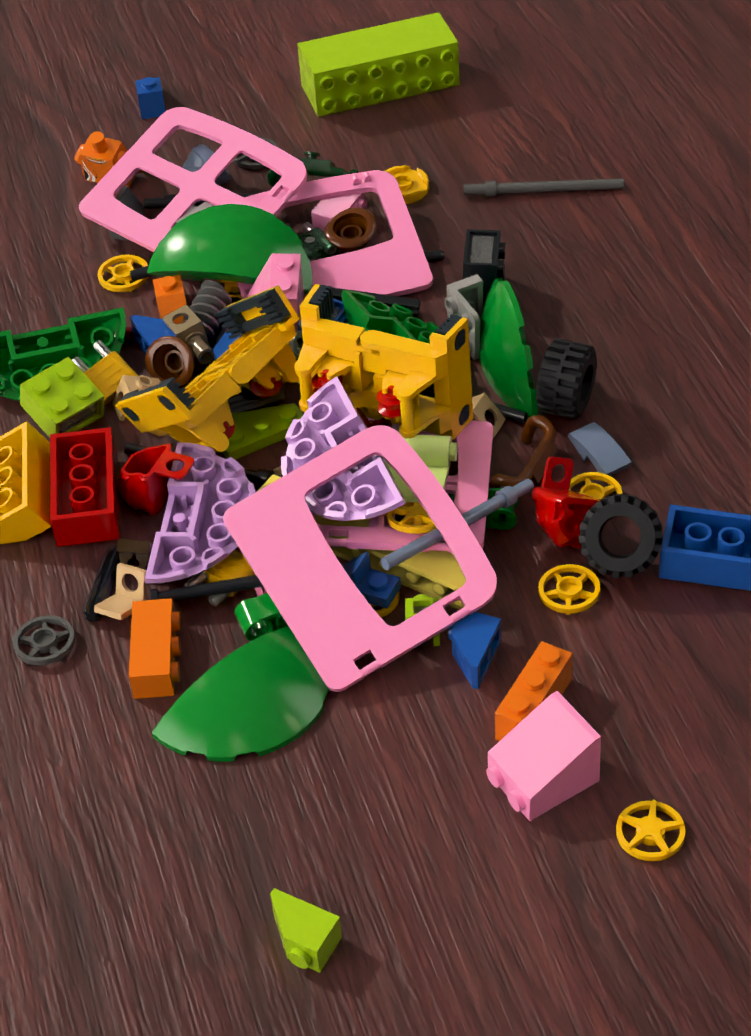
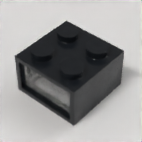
(483, 257)

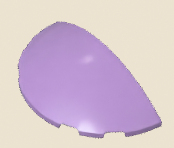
(357, 493)
(193, 522)

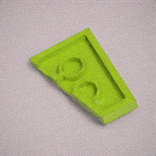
(260, 428)

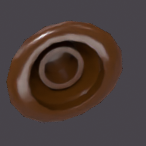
(351, 229)
(170, 358)

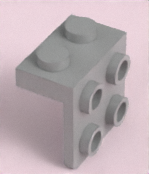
(466, 301)

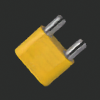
(107, 372)
(230, 568)

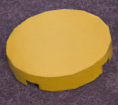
(412, 183)

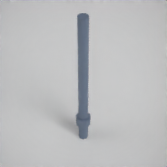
(503, 498)

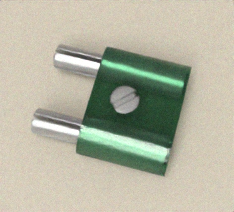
(316, 243)

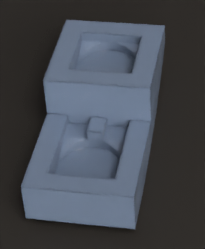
(602, 450)

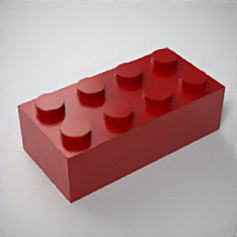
(83, 487)

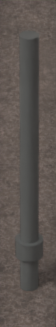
(491, 188)

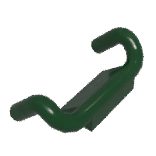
(314, 167)

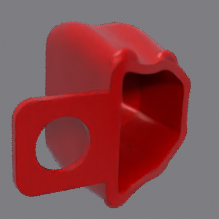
(146, 477)
(558, 508)

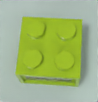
(62, 398)

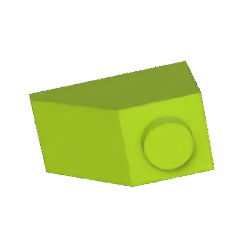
(305, 930)

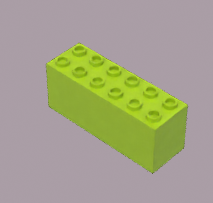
(379, 64)

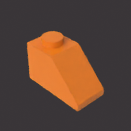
(169, 295)

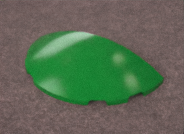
(226, 245)
(374, 315)
(504, 350)
(35, 351)
(247, 702)

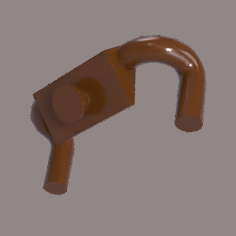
(536, 465)

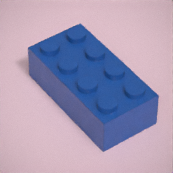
(707, 547)

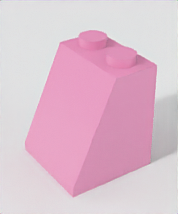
(287, 273)
(546, 758)

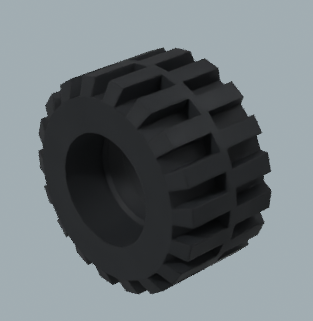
(566, 378)
(600, 556)

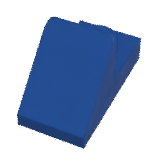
(374, 585)

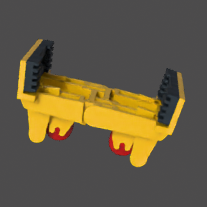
(253, 361)
(388, 370)

